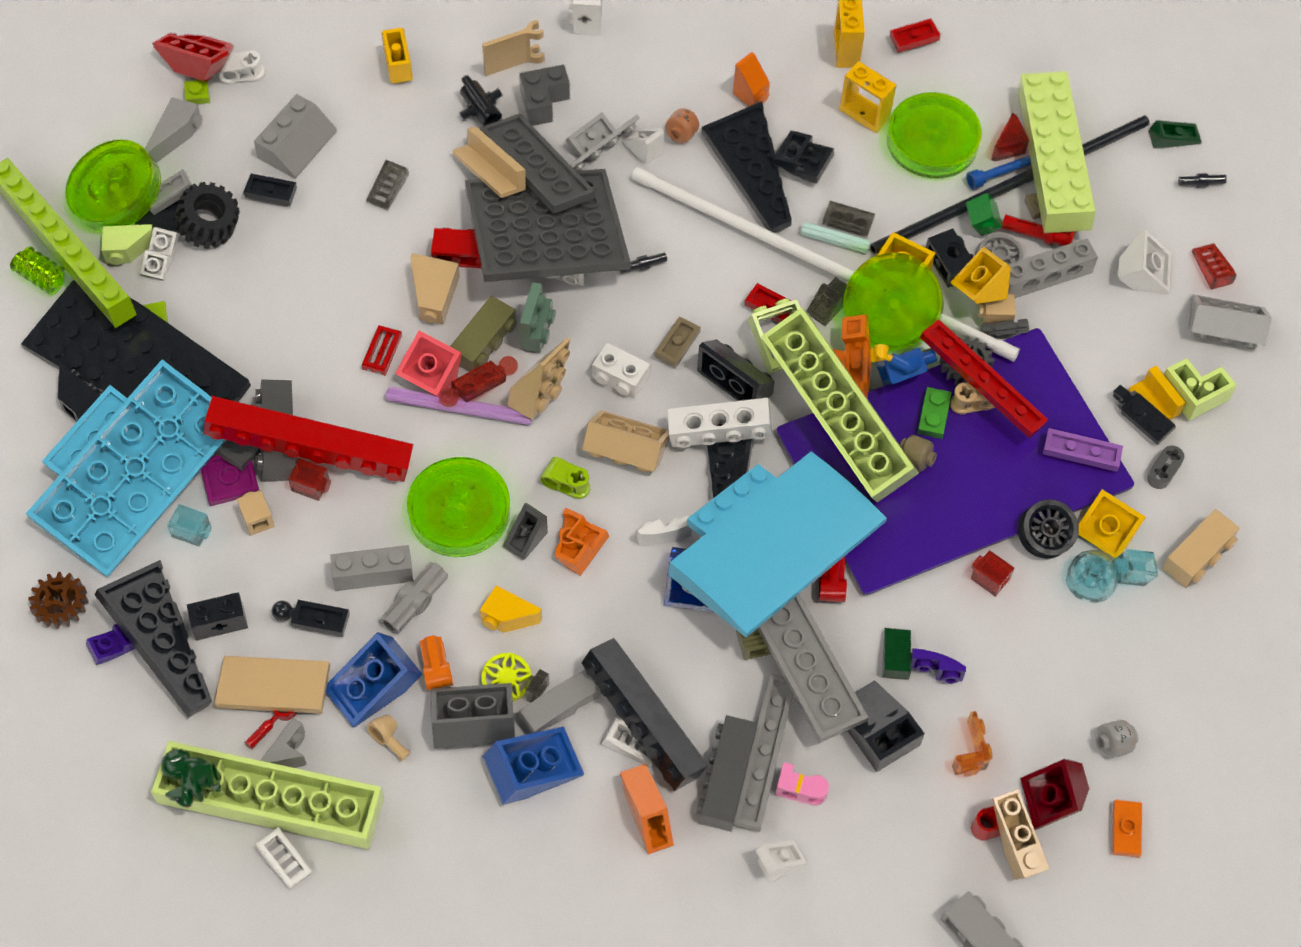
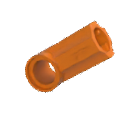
(436, 668)

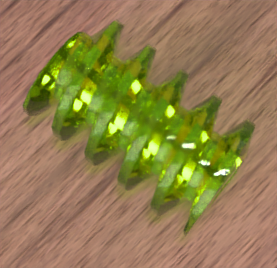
(38, 270)

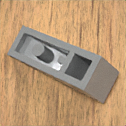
(174, 128)

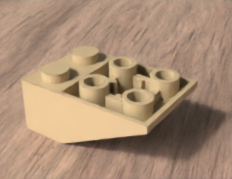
(540, 383)

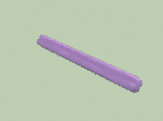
(470, 408)

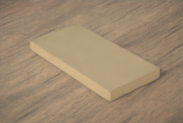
(272, 684)

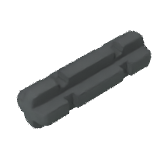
(1006, 328)

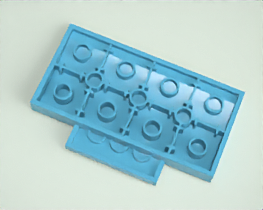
(125, 466)
(772, 539)

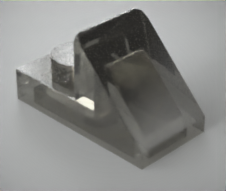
(827, 301)

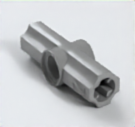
(414, 597)

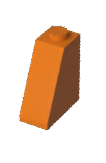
(647, 808)

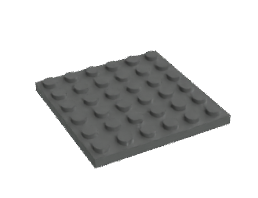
(526, 240)

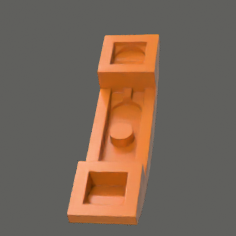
(858, 350)

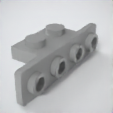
(594, 135)

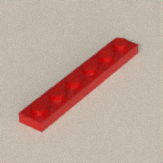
(984, 378)

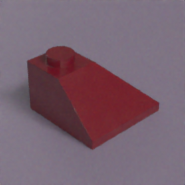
(1055, 792)

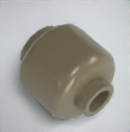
(919, 451)

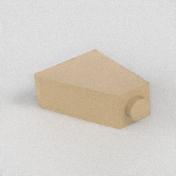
(434, 286)

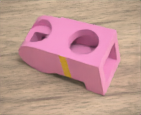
(801, 788)

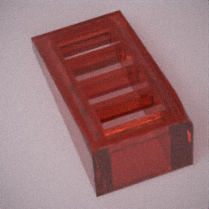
(1213, 279)

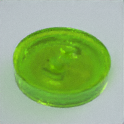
(934, 135)
(113, 184)
(897, 297)
(458, 506)

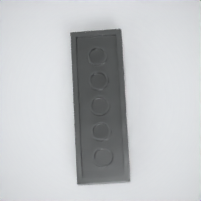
(546, 169)

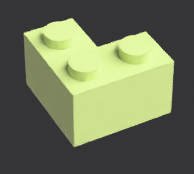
(1199, 391)

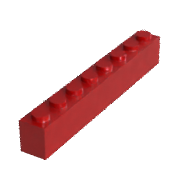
(307, 439)

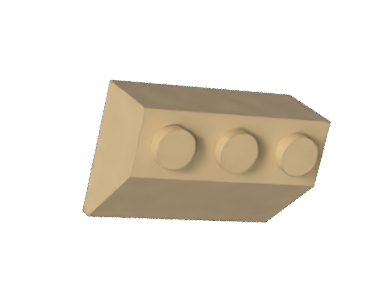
(625, 441)

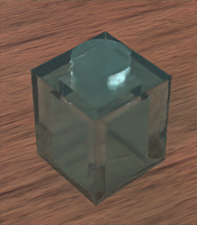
(189, 525)
(1136, 567)

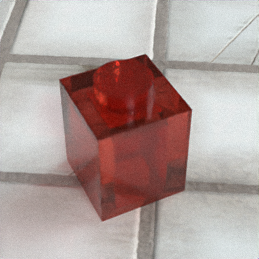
(309, 479)
(991, 572)

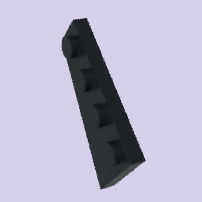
(728, 462)

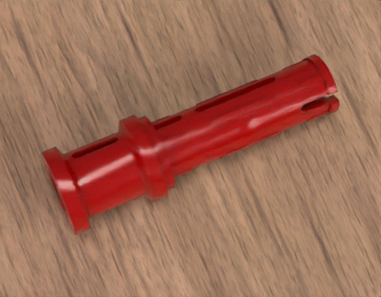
(1036, 231)

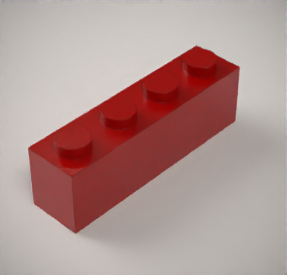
(456, 247)

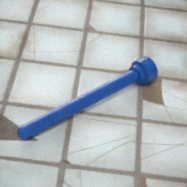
(977, 179)

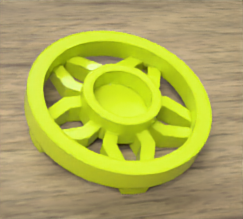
(507, 674)

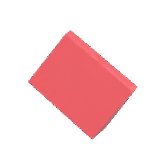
(430, 364)

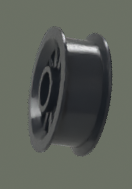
(1066, 517)

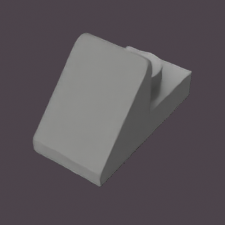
(283, 750)

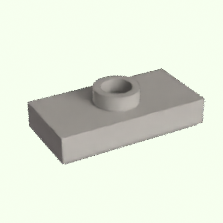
(171, 191)

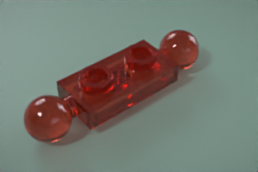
(478, 381)

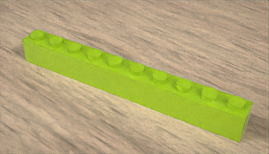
(65, 245)

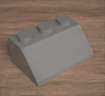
(294, 136)
(1229, 321)

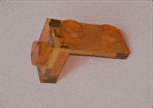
(972, 763)

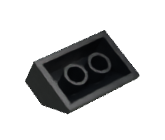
(732, 372)

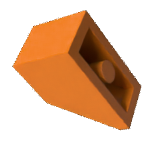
(750, 81)

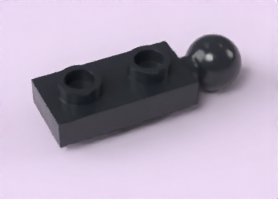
(313, 616)

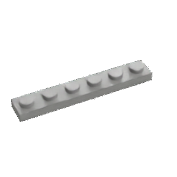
(764, 754)

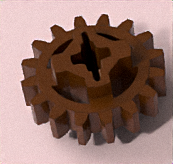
(53, 610)

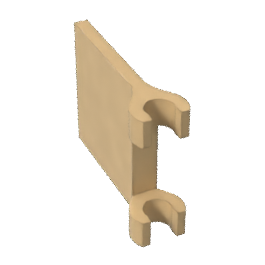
(512, 50)

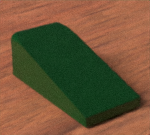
(1173, 134)
(897, 653)

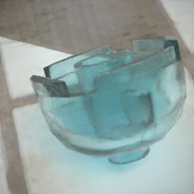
(1092, 576)

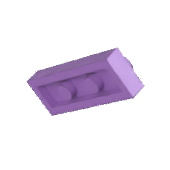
(1082, 449)

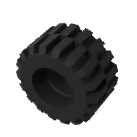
(211, 199)

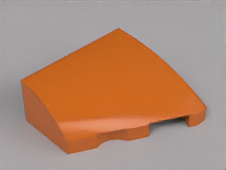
(578, 541)

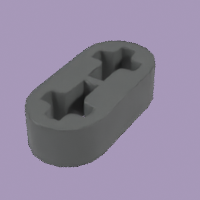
(1170, 469)

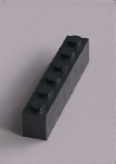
(644, 714)

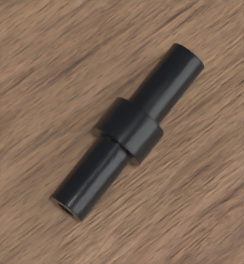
(1202, 180)
(644, 262)

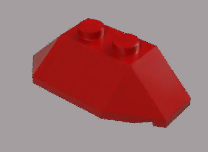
(194, 54)

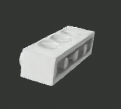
(708, 416)

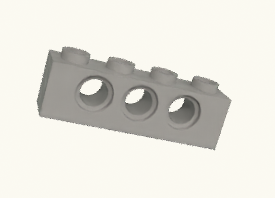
(1051, 268)

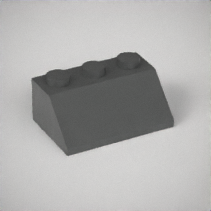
(472, 715)

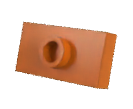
(1127, 828)

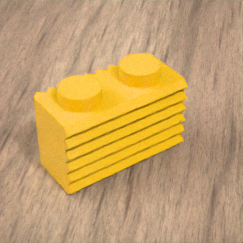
(397, 55)

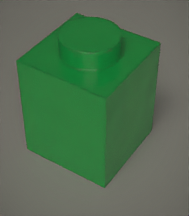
(984, 214)

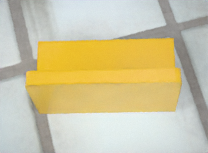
(1160, 393)

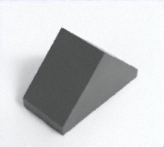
(527, 531)

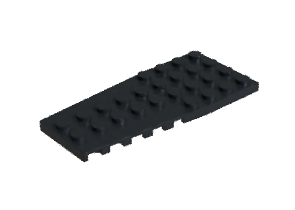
(85, 340)

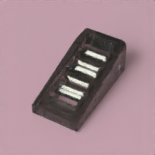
(387, 168)

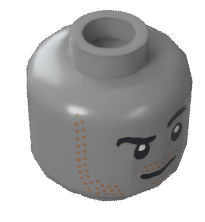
(1116, 738)

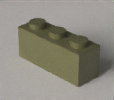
(485, 333)

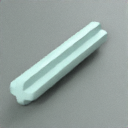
(835, 237)

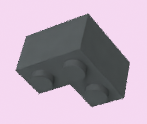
(541, 89)

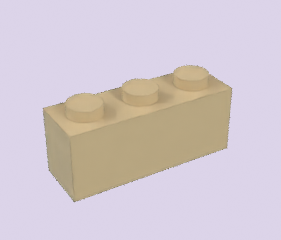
(1201, 549)

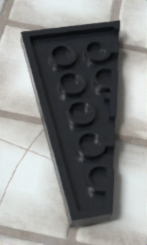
(748, 155)
(154, 626)

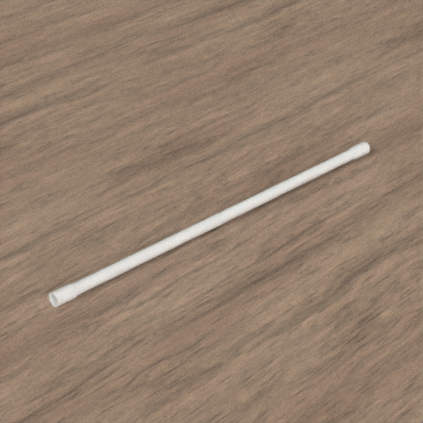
(652, 181)

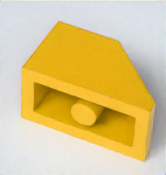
(508, 612)

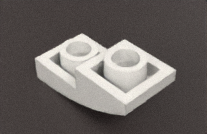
(160, 253)
(657, 534)

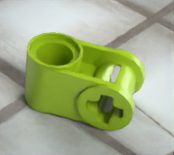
(564, 477)

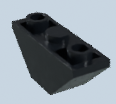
(74, 393)

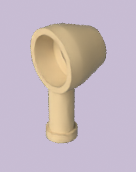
(382, 731)

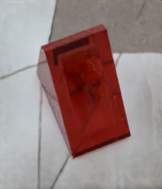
(1012, 140)

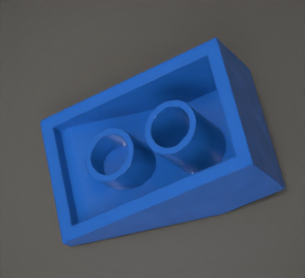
(372, 679)
(532, 764)

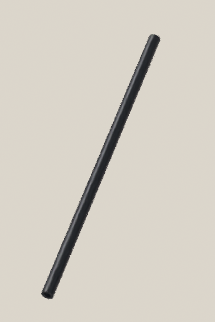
(1009, 184)

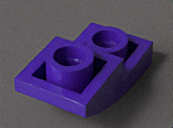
(109, 645)
(946, 667)

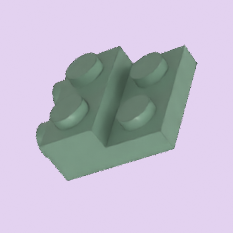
(536, 319)

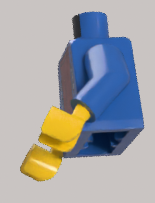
(901, 366)

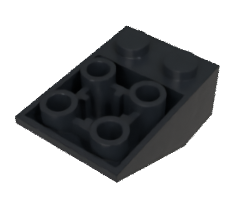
(889, 729)

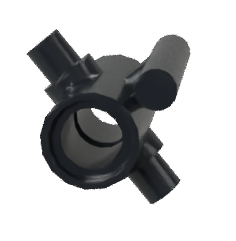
(479, 102)

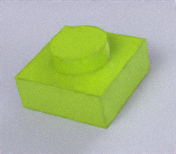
(197, 92)

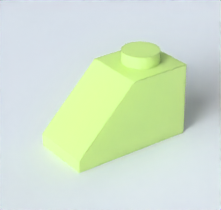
(125, 242)

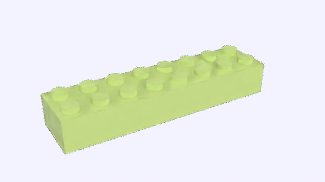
(1056, 152)
(839, 405)
(282, 798)

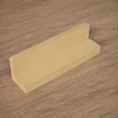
(491, 164)

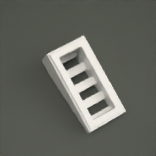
(619, 746)
(278, 835)

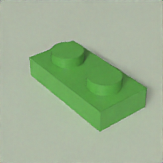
(934, 413)

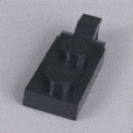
(1143, 414)

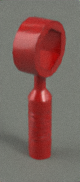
(266, 727)

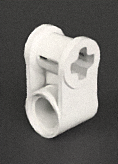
(240, 67)

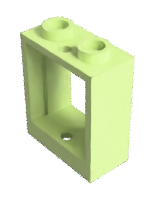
(761, 314)

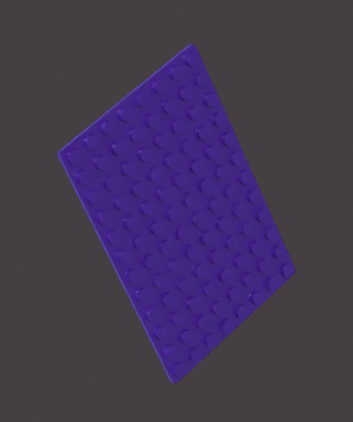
(981, 472)

